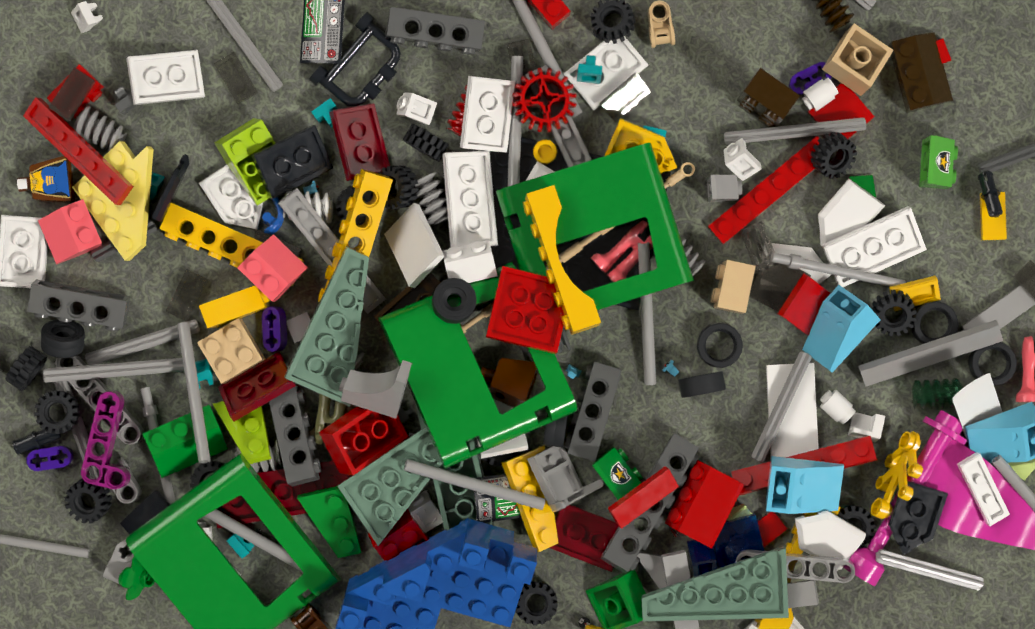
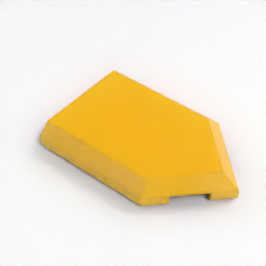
(631, 135)

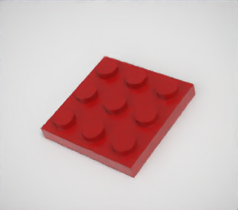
(526, 311)

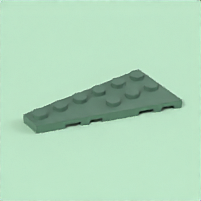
(333, 333)
(384, 489)
(738, 591)

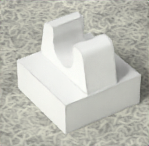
(84, 17)

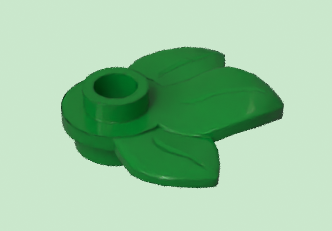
(135, 579)

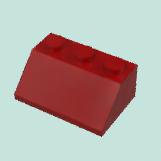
(704, 504)

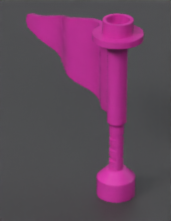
(960, 511)

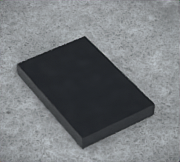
(292, 161)

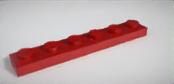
(78, 151)
(764, 194)
(847, 453)

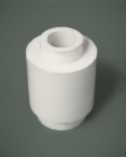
(819, 94)
(837, 406)

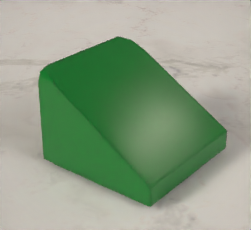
(865, 182)

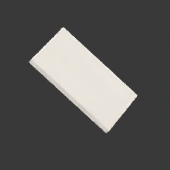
(469, 197)
(876, 245)
(799, 427)

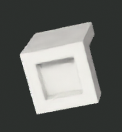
(866, 425)

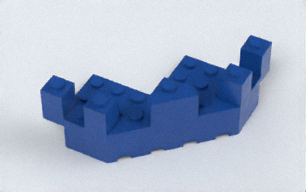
(462, 570)

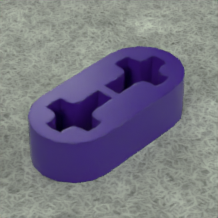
(807, 73)
(274, 329)
(49, 452)

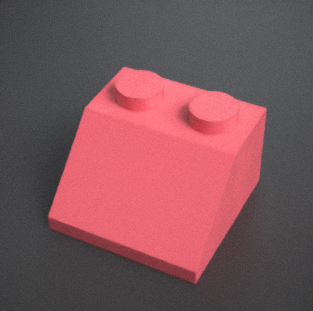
(70, 232)
(272, 268)

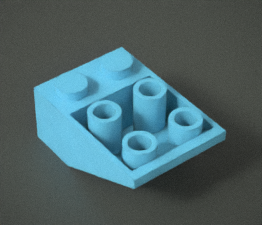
(839, 328)
(1005, 434)
(803, 486)

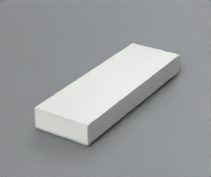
(983, 489)

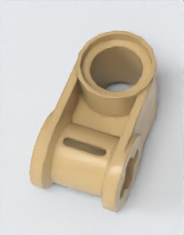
(660, 26)

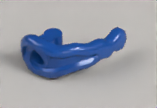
(274, 223)

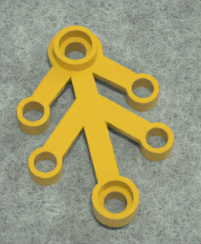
(897, 461)

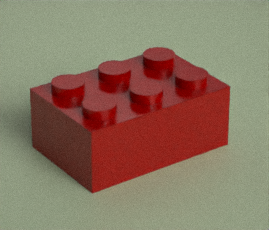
(361, 438)

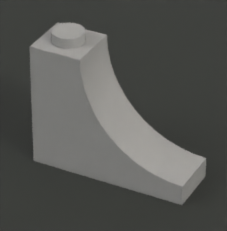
(376, 391)

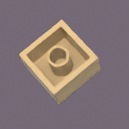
(857, 59)
(733, 286)
(231, 350)

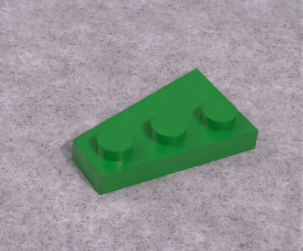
(333, 519)

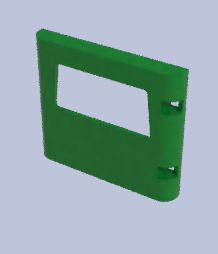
(598, 198)
(452, 388)
(201, 577)

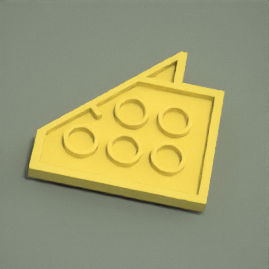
(126, 222)

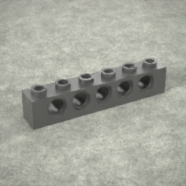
(614, 552)

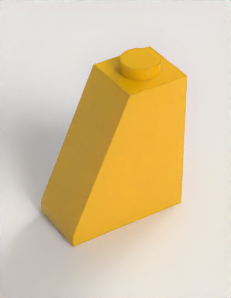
(233, 306)

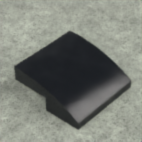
(145, 511)

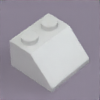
(470, 262)

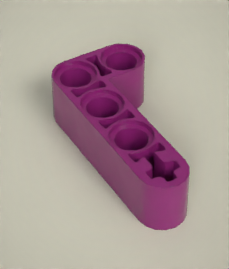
(108, 439)

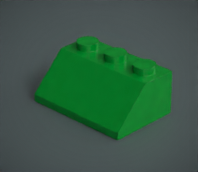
(175, 446)

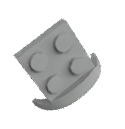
(559, 479)

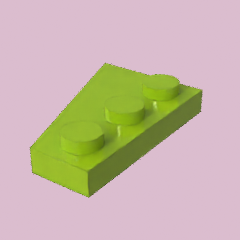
(248, 433)

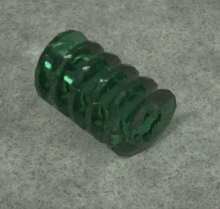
(934, 393)

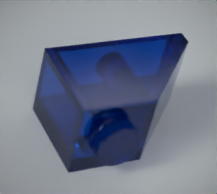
(701, 558)

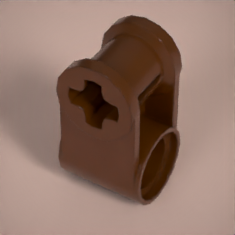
(315, 620)

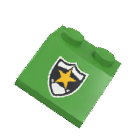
(937, 162)

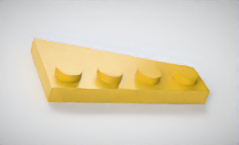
(538, 523)

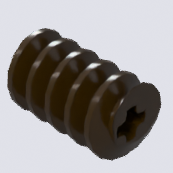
(835, 12)

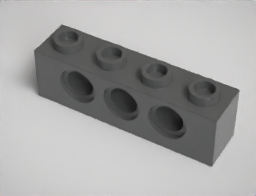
(471, 28)
(116, 304)
(589, 448)
(311, 467)

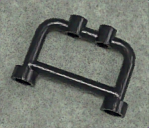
(386, 72)

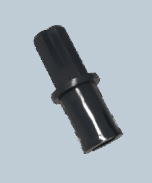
(990, 194)
(34, 440)

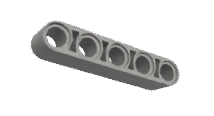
(89, 393)
(808, 562)

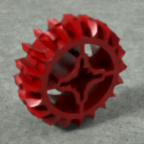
(554, 97)

